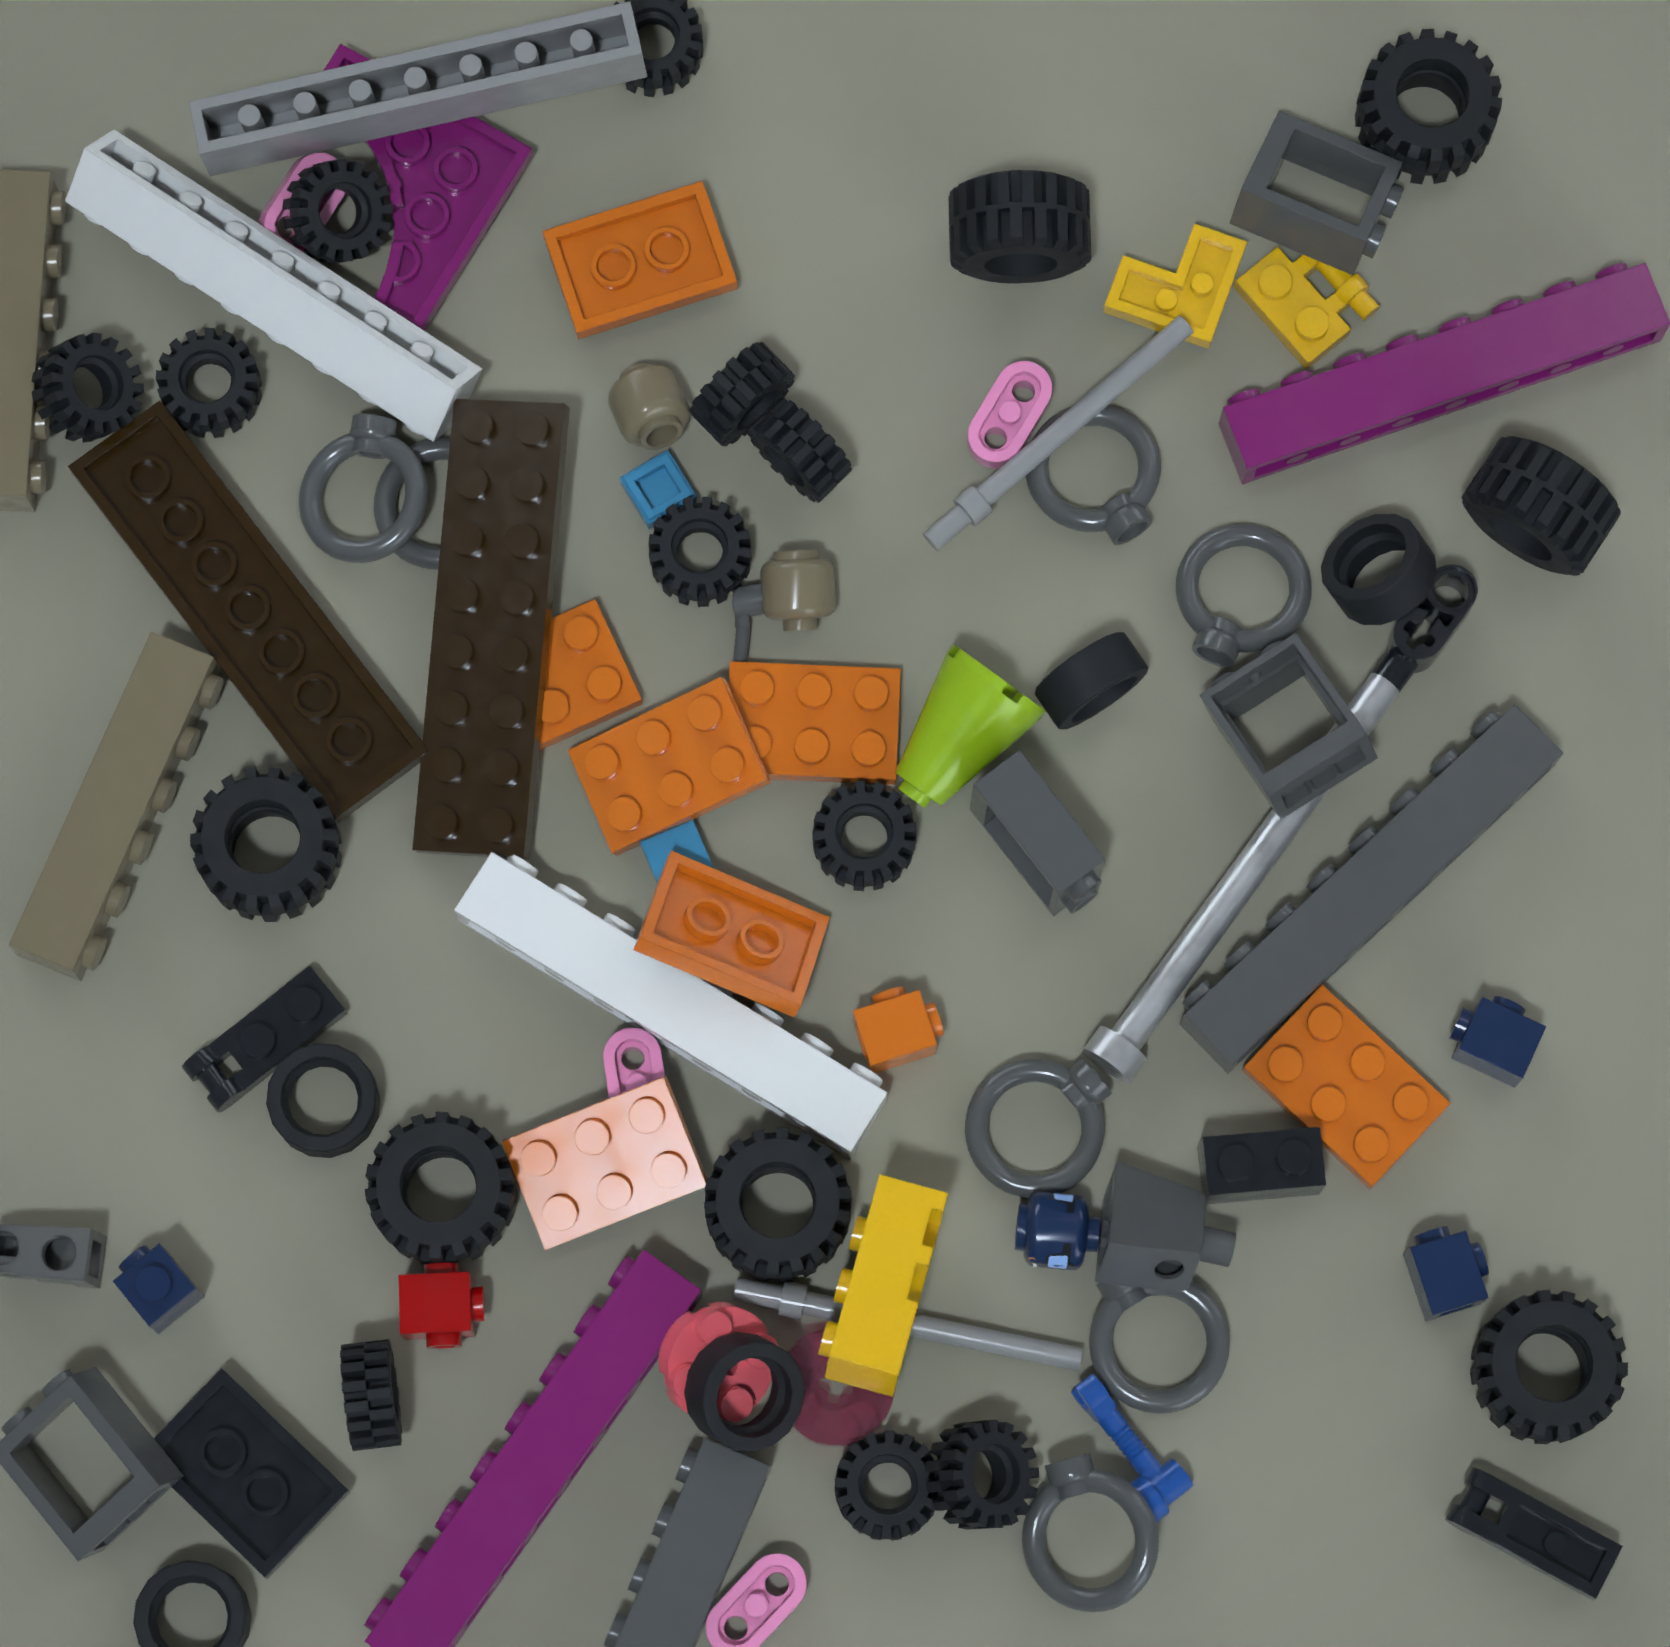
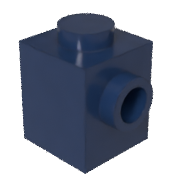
(1496, 1039)
(1446, 1272)
(156, 1286)

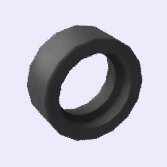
(1396, 593)
(1091, 680)
(294, 1067)
(778, 1413)
(191, 1572)

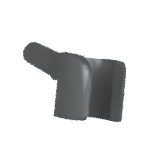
(746, 603)

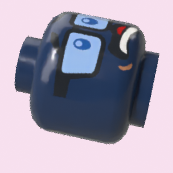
(1056, 1230)

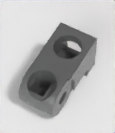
(52, 1254)

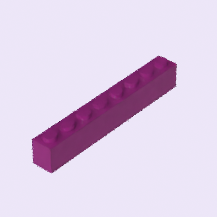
(1443, 371)
(537, 1461)

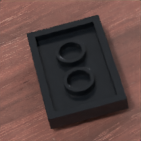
(248, 1474)

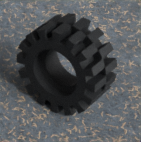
(687, 47)
(369, 205)
(202, 351)
(112, 374)
(741, 393)
(799, 450)
(692, 519)
(856, 802)
(370, 1395)
(955, 1477)
(850, 1490)

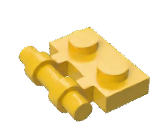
(1296, 310)

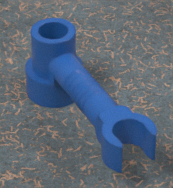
(1156, 1482)

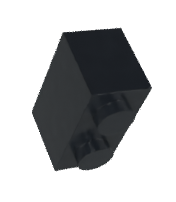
(1261, 1165)

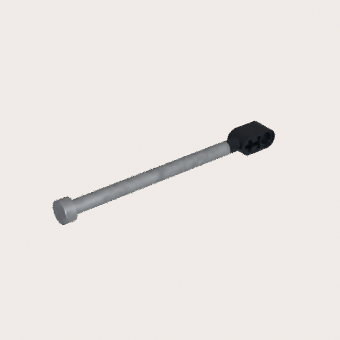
(1119, 1049)

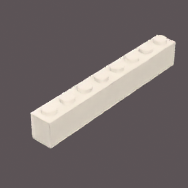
(271, 284)
(677, 1008)

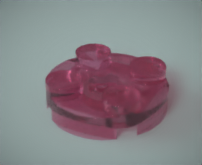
(829, 1422)

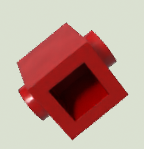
(440, 1305)

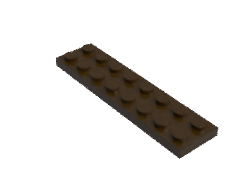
(249, 611)
(491, 628)

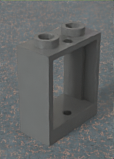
(1305, 227)
(1316, 766)
(1038, 835)
(122, 1431)

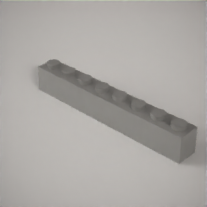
(417, 89)

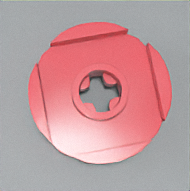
(692, 1332)

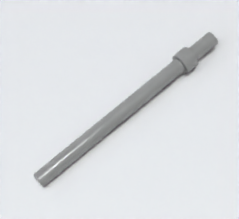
(975, 504)
(795, 1300)

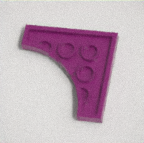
(444, 198)

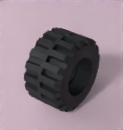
(1440, 66)
(1019, 226)
(1541, 505)
(251, 800)
(413, 1147)
(767, 1155)
(1588, 1337)

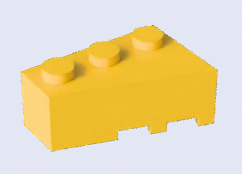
(884, 1286)

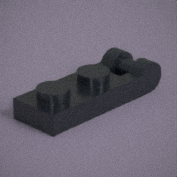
(265, 1037)
(1536, 1534)

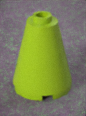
(962, 728)

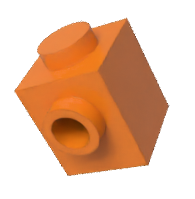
(897, 1029)

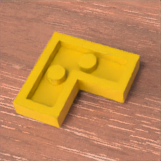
(1195, 292)

